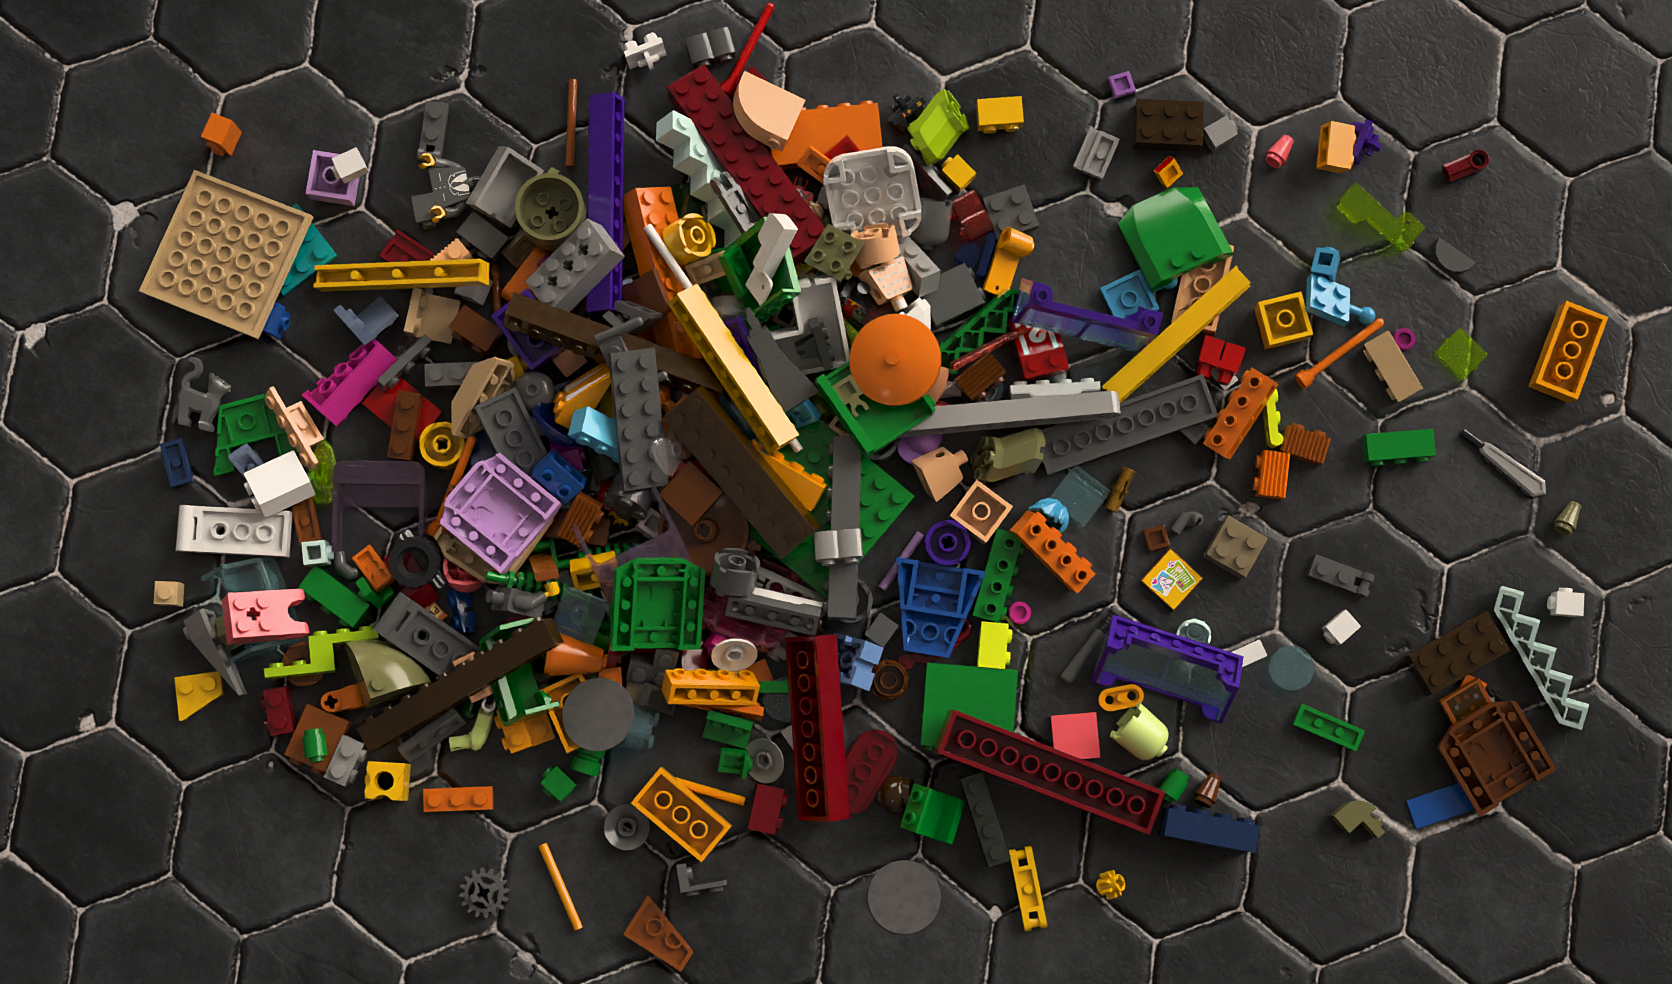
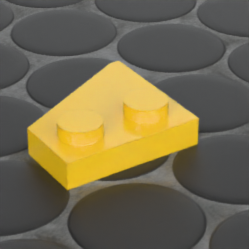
(197, 692)

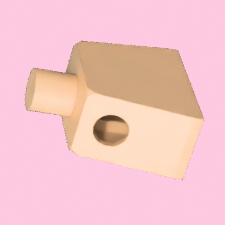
(939, 471)

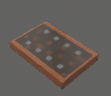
(1464, 700)

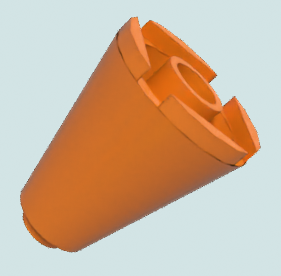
(574, 658)

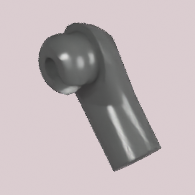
(1187, 519)
(344, 569)

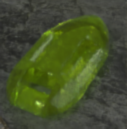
(323, 473)

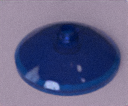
(556, 433)

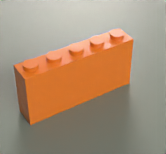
(827, 126)

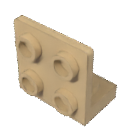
(431, 316)

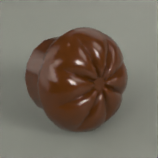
(889, 680)

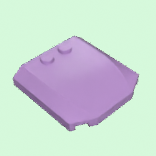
(498, 511)

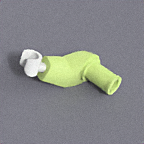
(479, 732)

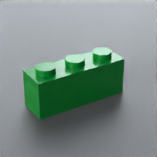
(1398, 447)
(335, 597)

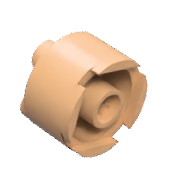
(879, 246)

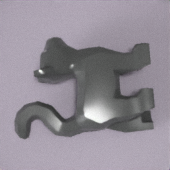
(195, 401)

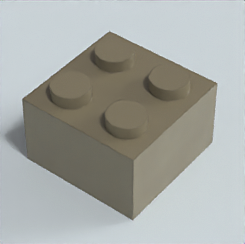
(1235, 547)

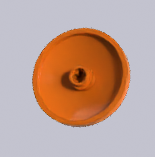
(895, 359)

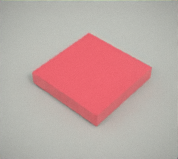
(1076, 734)

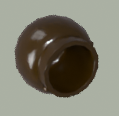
(895, 794)

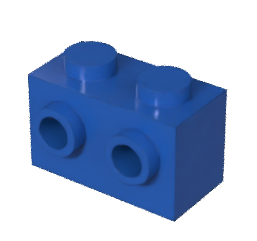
(558, 477)

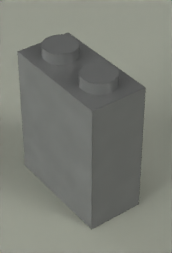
(955, 296)

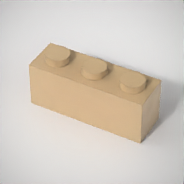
(1392, 367)

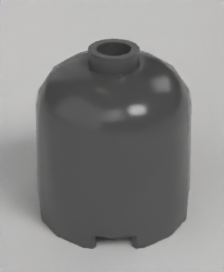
(934, 223)
(535, 388)

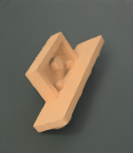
(298, 425)

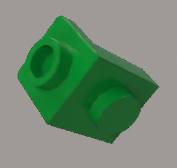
(368, 593)
(734, 761)

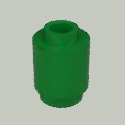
(314, 745)
(1174, 785)

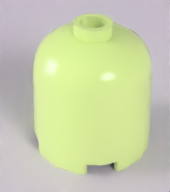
(1141, 733)

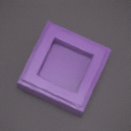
(1121, 85)

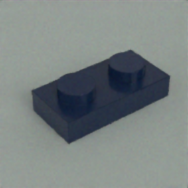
(177, 463)

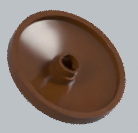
(717, 529)

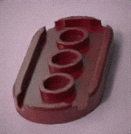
(868, 767)

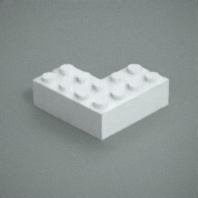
(817, 300)

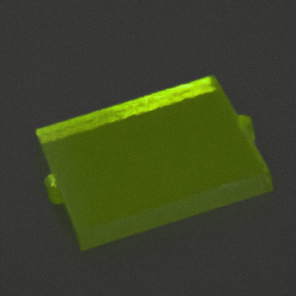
(1461, 353)

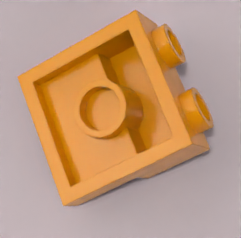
(526, 733)

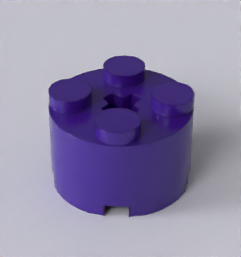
(941, 532)

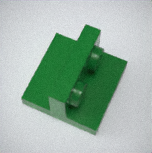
(728, 729)

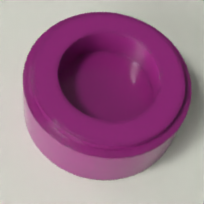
(1404, 339)

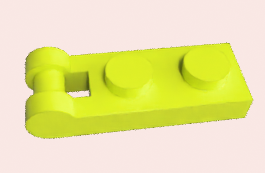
(1271, 422)

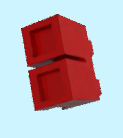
(1209, 356)

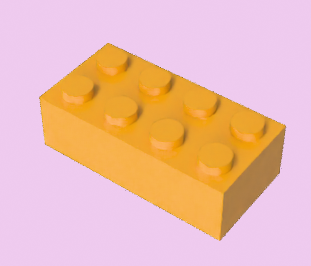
(1568, 352)
(681, 814)

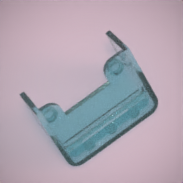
(251, 576)

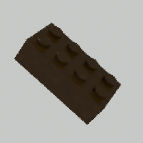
(1456, 653)

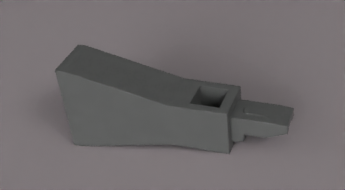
(783, 376)

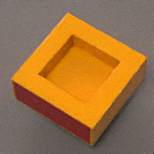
(1168, 172)

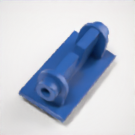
(461, 620)

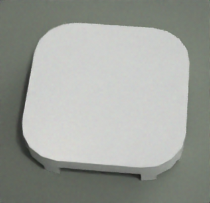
(873, 189)

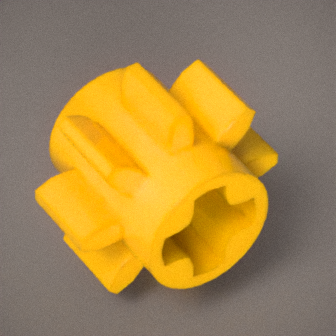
(1110, 884)

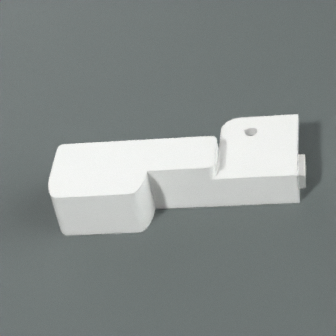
(774, 239)

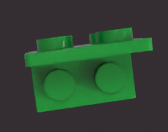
(735, 268)

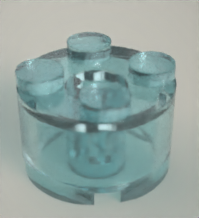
(640, 735)

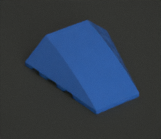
(934, 604)

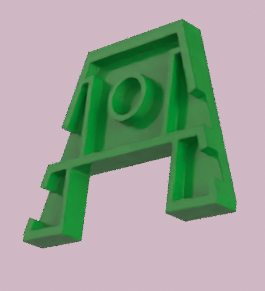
(248, 423)

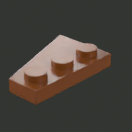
(657, 935)

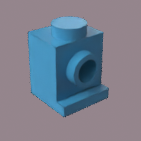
(1326, 256)

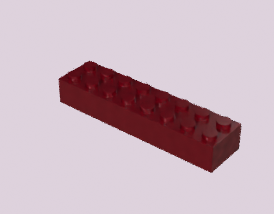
(817, 728)

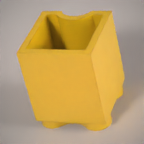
(400, 787)

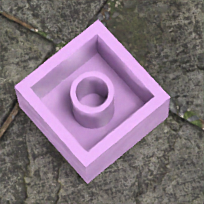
(323, 184)

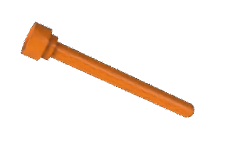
(1305, 377)
(456, 478)

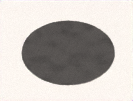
(598, 714)
(904, 897)

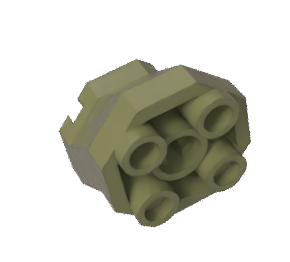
(1007, 455)

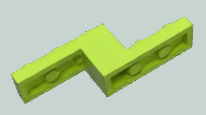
(320, 653)

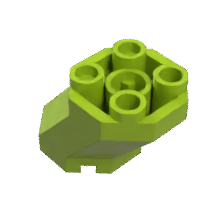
(938, 127)

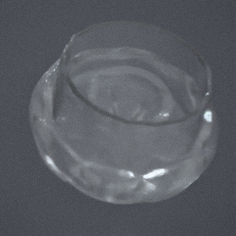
(729, 307)

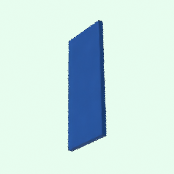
(1438, 805)

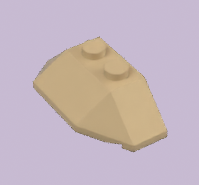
(481, 383)

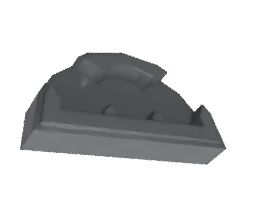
(1450, 258)

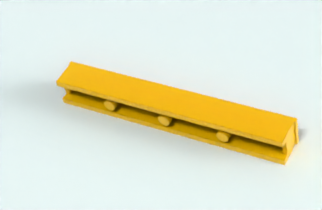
(402, 275)
(1178, 334)

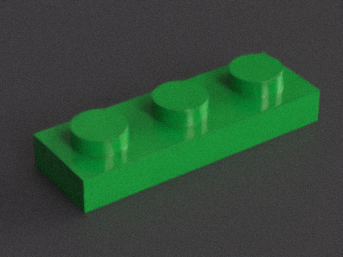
(1328, 727)

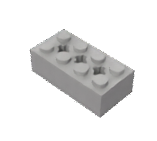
(575, 267)

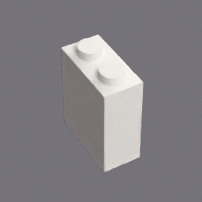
(278, 484)

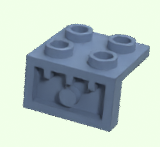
(369, 321)

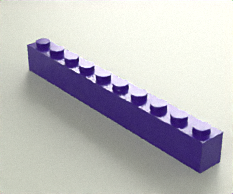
(606, 190)

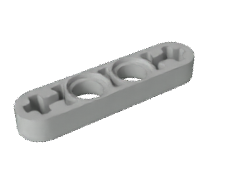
(788, 586)

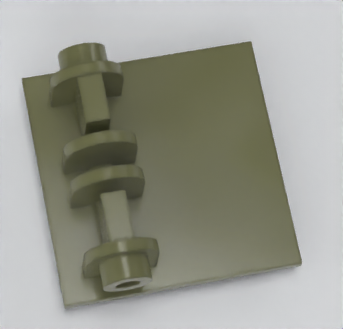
(834, 253)

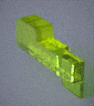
(1361, 206)

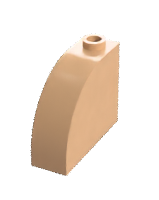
(766, 110)

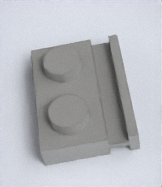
(1096, 153)

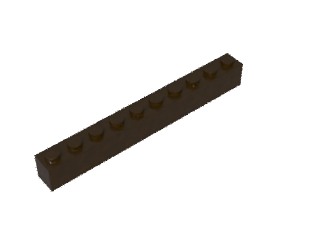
(578, 335)
(460, 684)

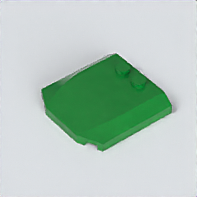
(1173, 235)
(657, 604)

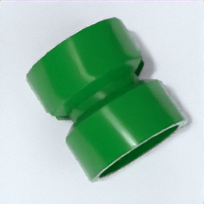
(587, 761)

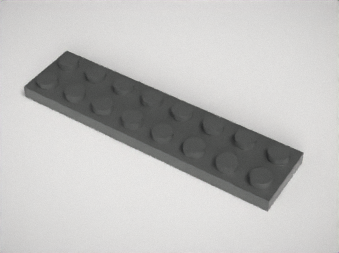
(1140, 421)

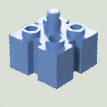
(856, 661)

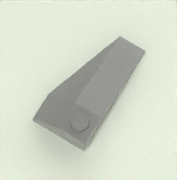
(203, 634)

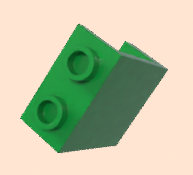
(932, 814)

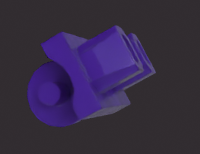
(1364, 133)

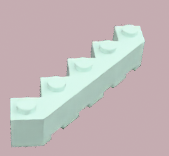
(696, 160)
(1539, 659)

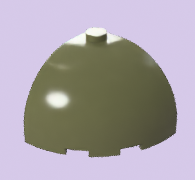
(384, 671)

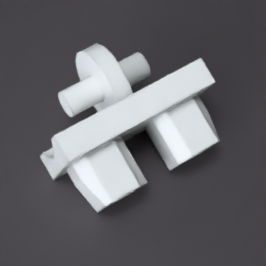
(645, 53)

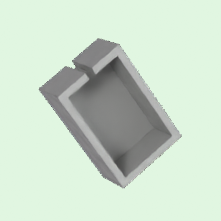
(500, 184)

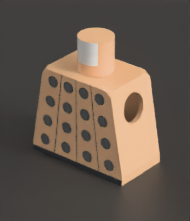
(889, 283)

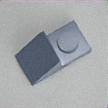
(245, 459)

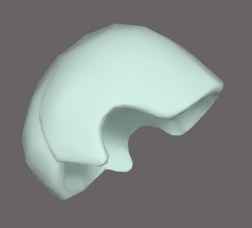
(1195, 630)

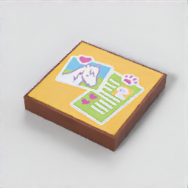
(1171, 579)

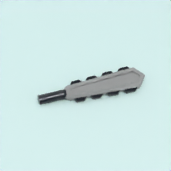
(1517, 472)

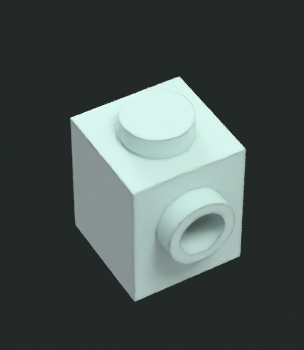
(317, 553)

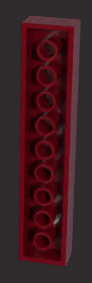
(744, 157)
(1049, 772)

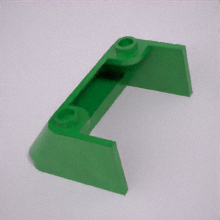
(518, 692)

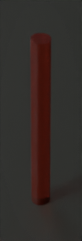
(990, 346)

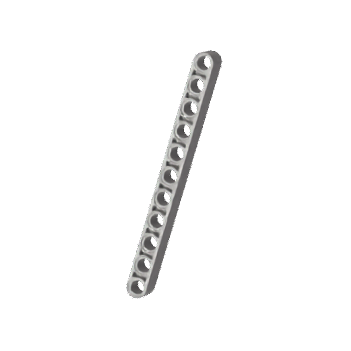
(1019, 413)

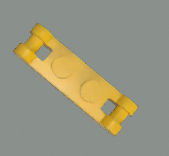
(1027, 888)

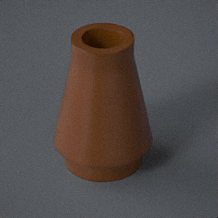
(1207, 792)

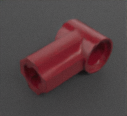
(1464, 166)

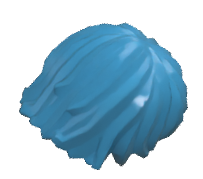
(1054, 513)

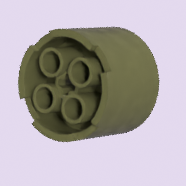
(541, 197)

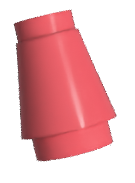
(1278, 153)

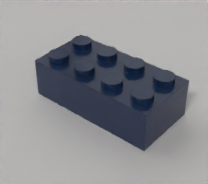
(1209, 830)

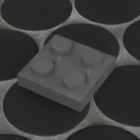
(1011, 209)

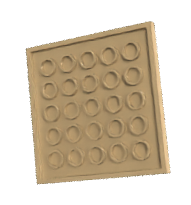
(226, 254)

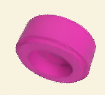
(1019, 613)

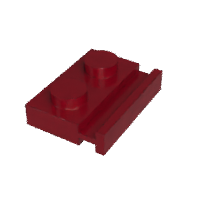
(405, 249)

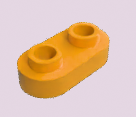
(1120, 698)

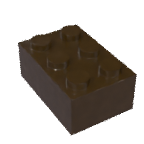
(1168, 125)

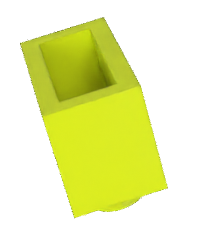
(993, 645)

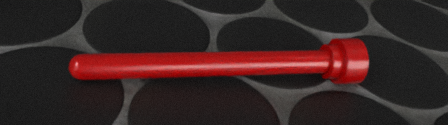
(729, 85)

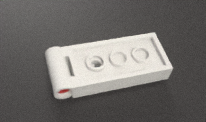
(245, 531)

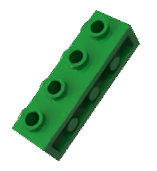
(996, 583)

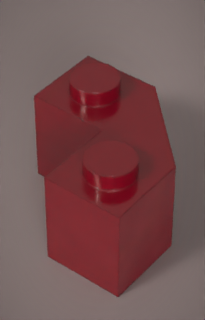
(422, 595)

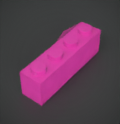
(350, 381)

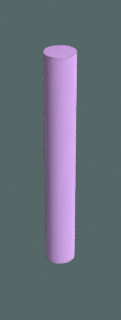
(907, 552)

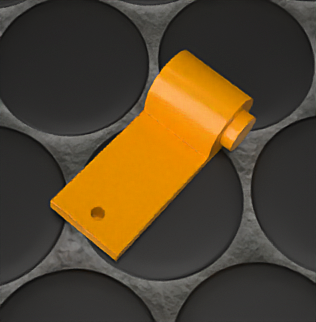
(1010, 248)

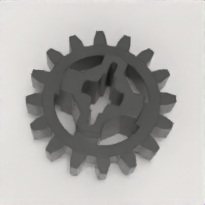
(489, 902)

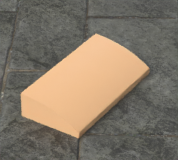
(1196, 284)

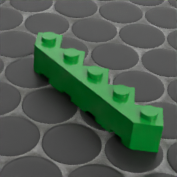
(969, 336)

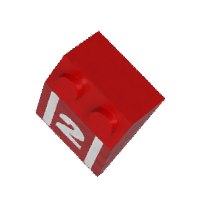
(1039, 353)

